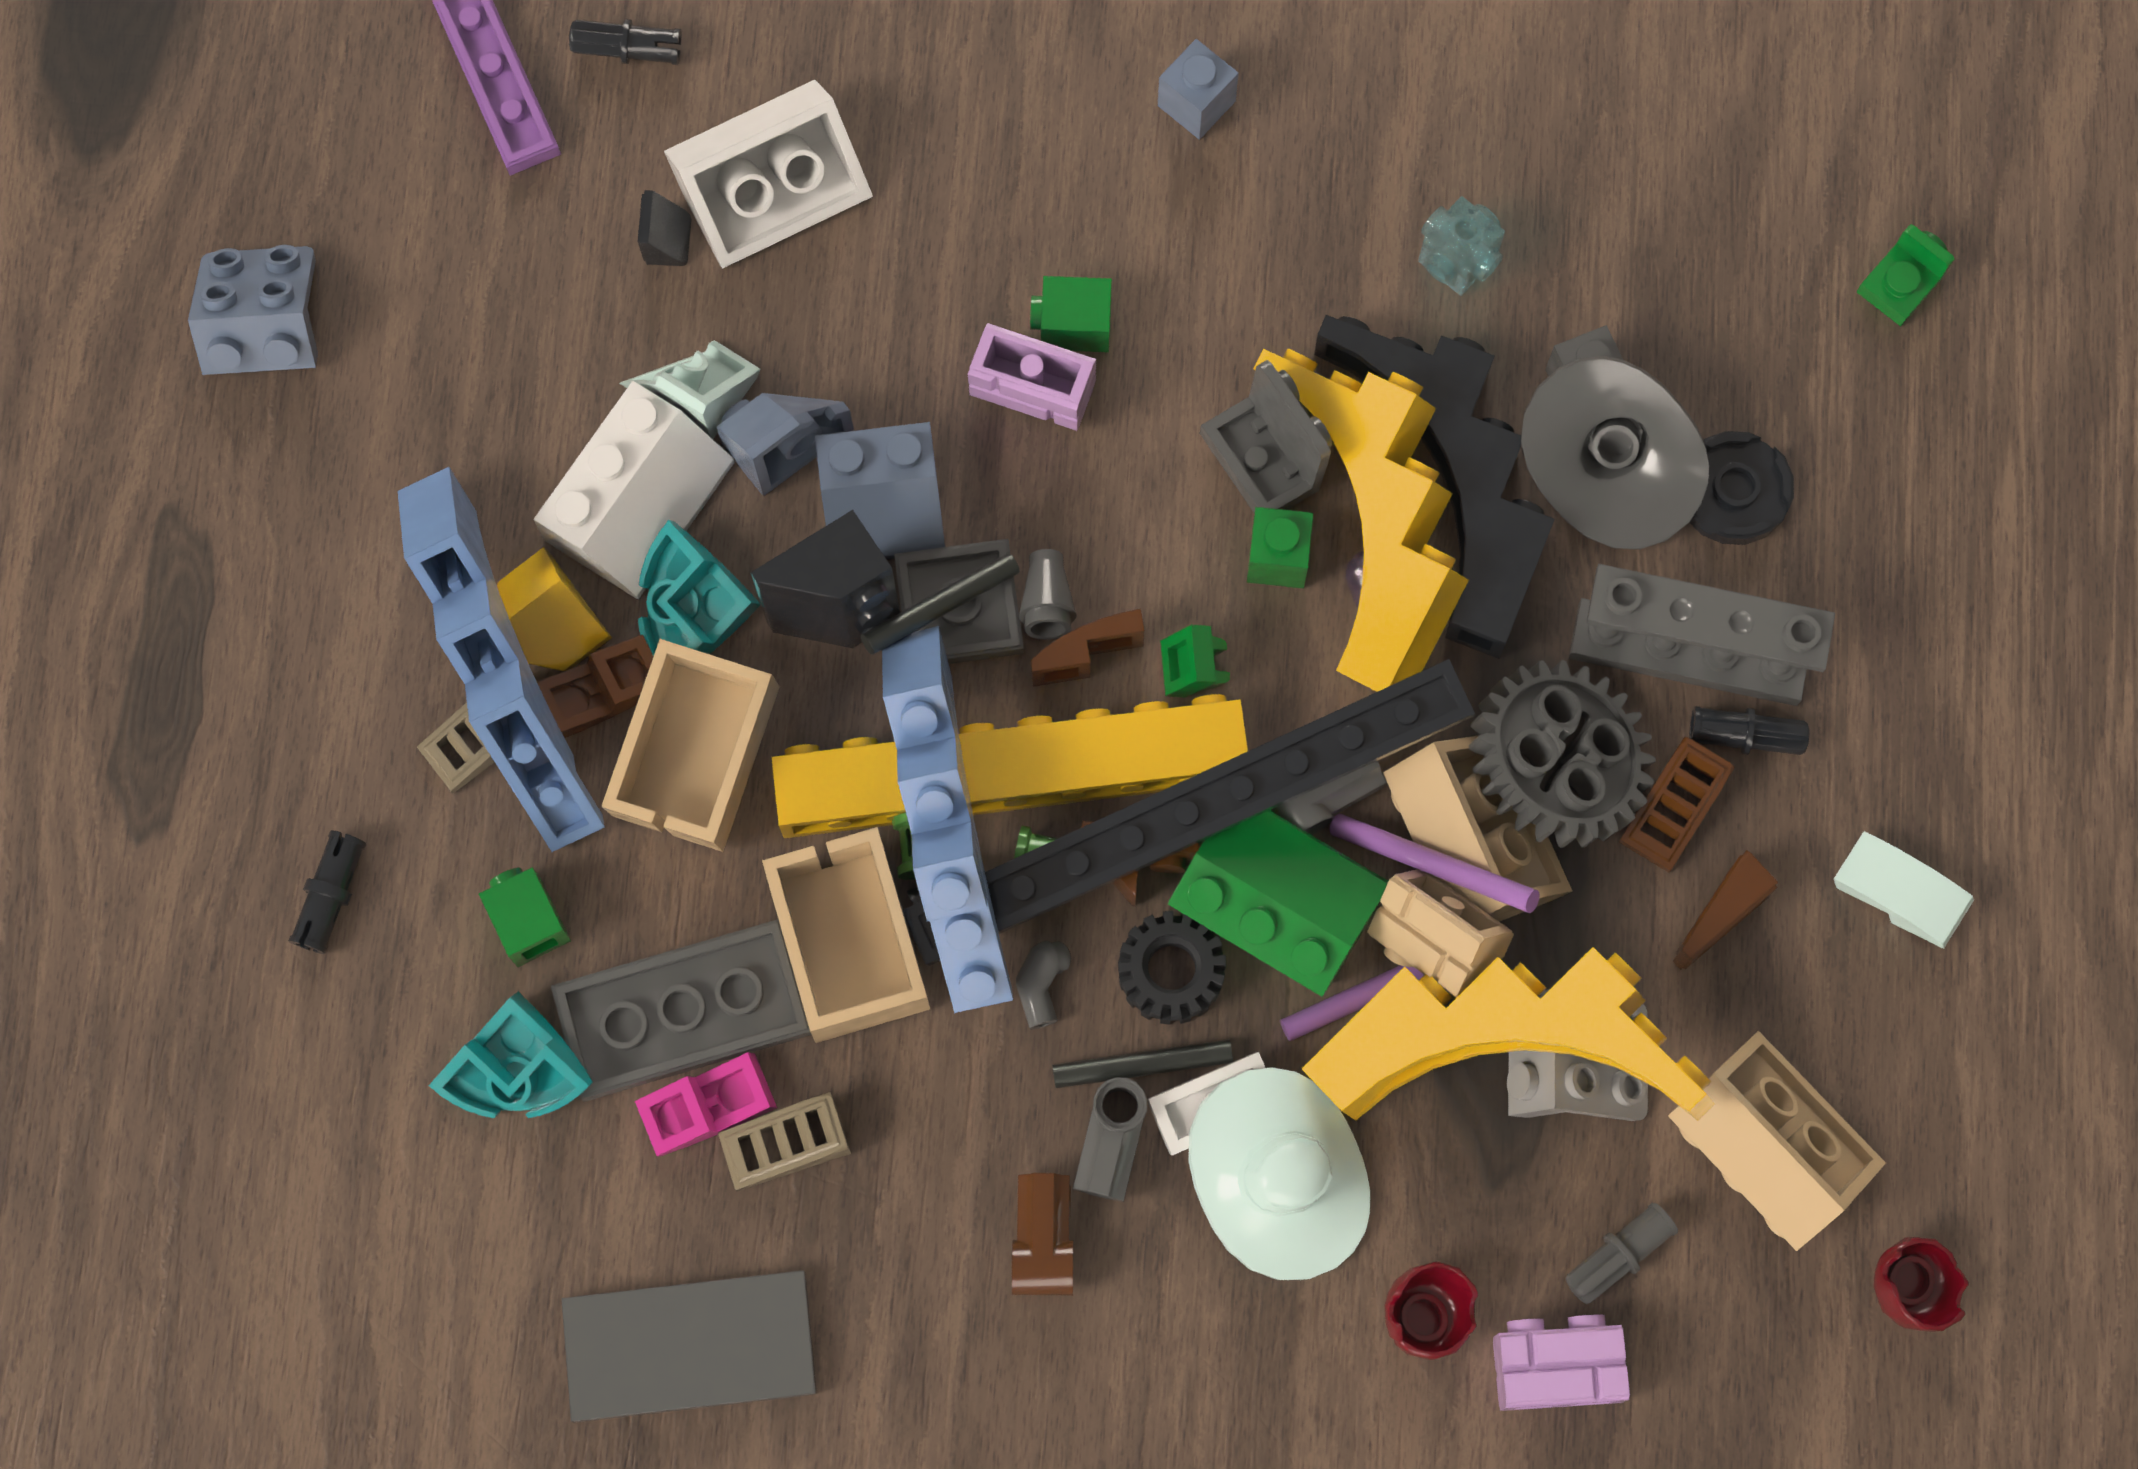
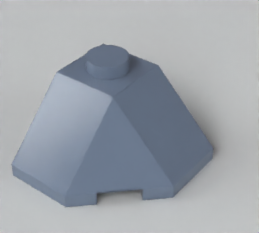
(777, 434)

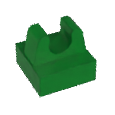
(1190, 661)

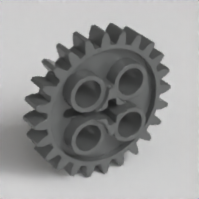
(1607, 783)

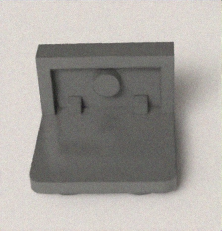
(1270, 443)

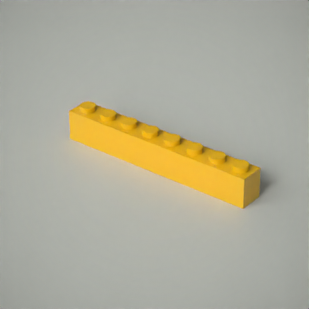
(1015, 766)

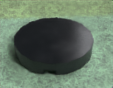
(1745, 491)

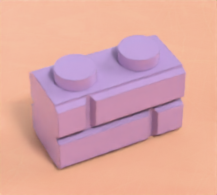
(1032, 376)
(1560, 1365)

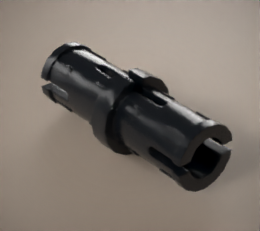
(327, 892)

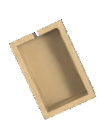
(691, 745)
(846, 936)

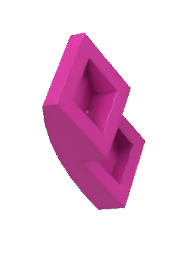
(705, 1104)

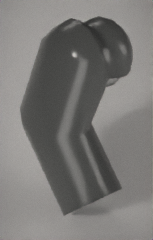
(1036, 976)

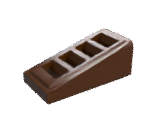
(1701, 761)
(1736, 897)

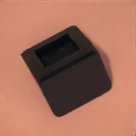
(663, 231)

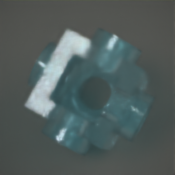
(1461, 244)

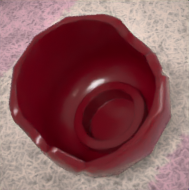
(1920, 1285)
(1431, 1310)

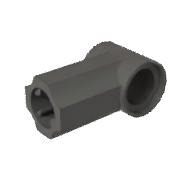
(1317, 808)
(1110, 1145)

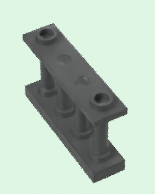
(1700, 635)

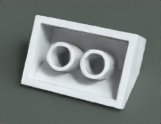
(769, 173)
(626, 484)

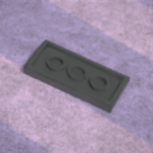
(682, 1009)
(688, 1346)

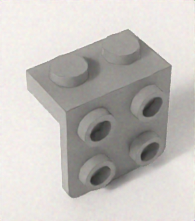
(1568, 1083)

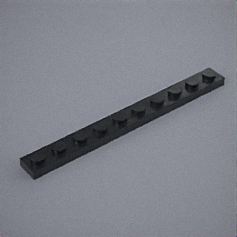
(1216, 799)

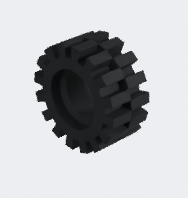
(1161, 1002)

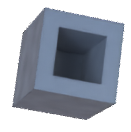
(1197, 89)

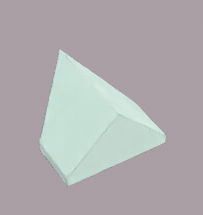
(702, 384)

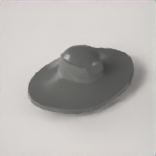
(1614, 452)

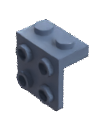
(254, 310)

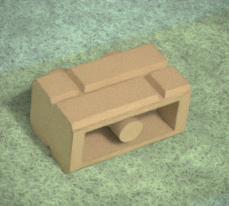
(1437, 931)

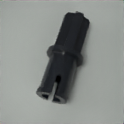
(624, 41)
(1748, 731)

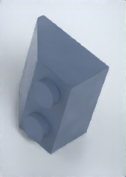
(887, 482)

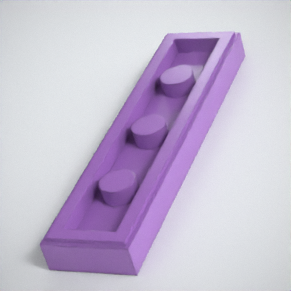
(498, 82)

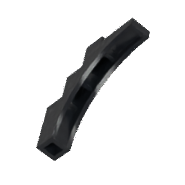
(1475, 457)

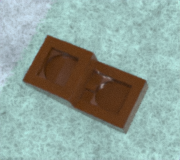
(1069, 655)
(599, 688)

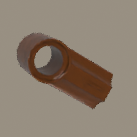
(1043, 1249)

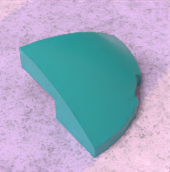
(690, 594)
(513, 1066)

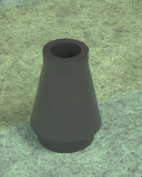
(1047, 599)

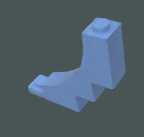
(476, 634)

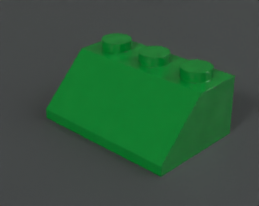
(1281, 897)

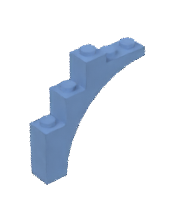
(941, 820)

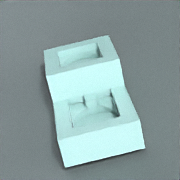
(1904, 888)

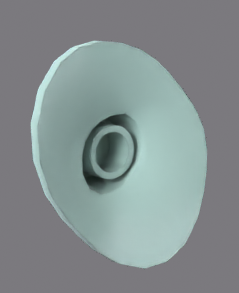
(1279, 1174)

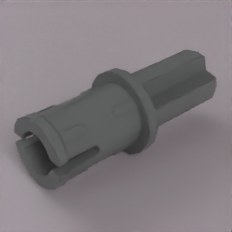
(1621, 1253)

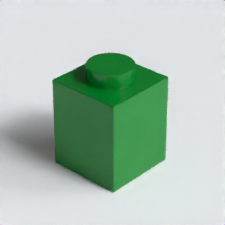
(1073, 313)
(1279, 547)
(523, 915)

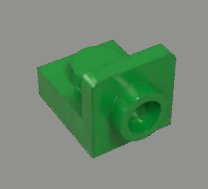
(1907, 274)

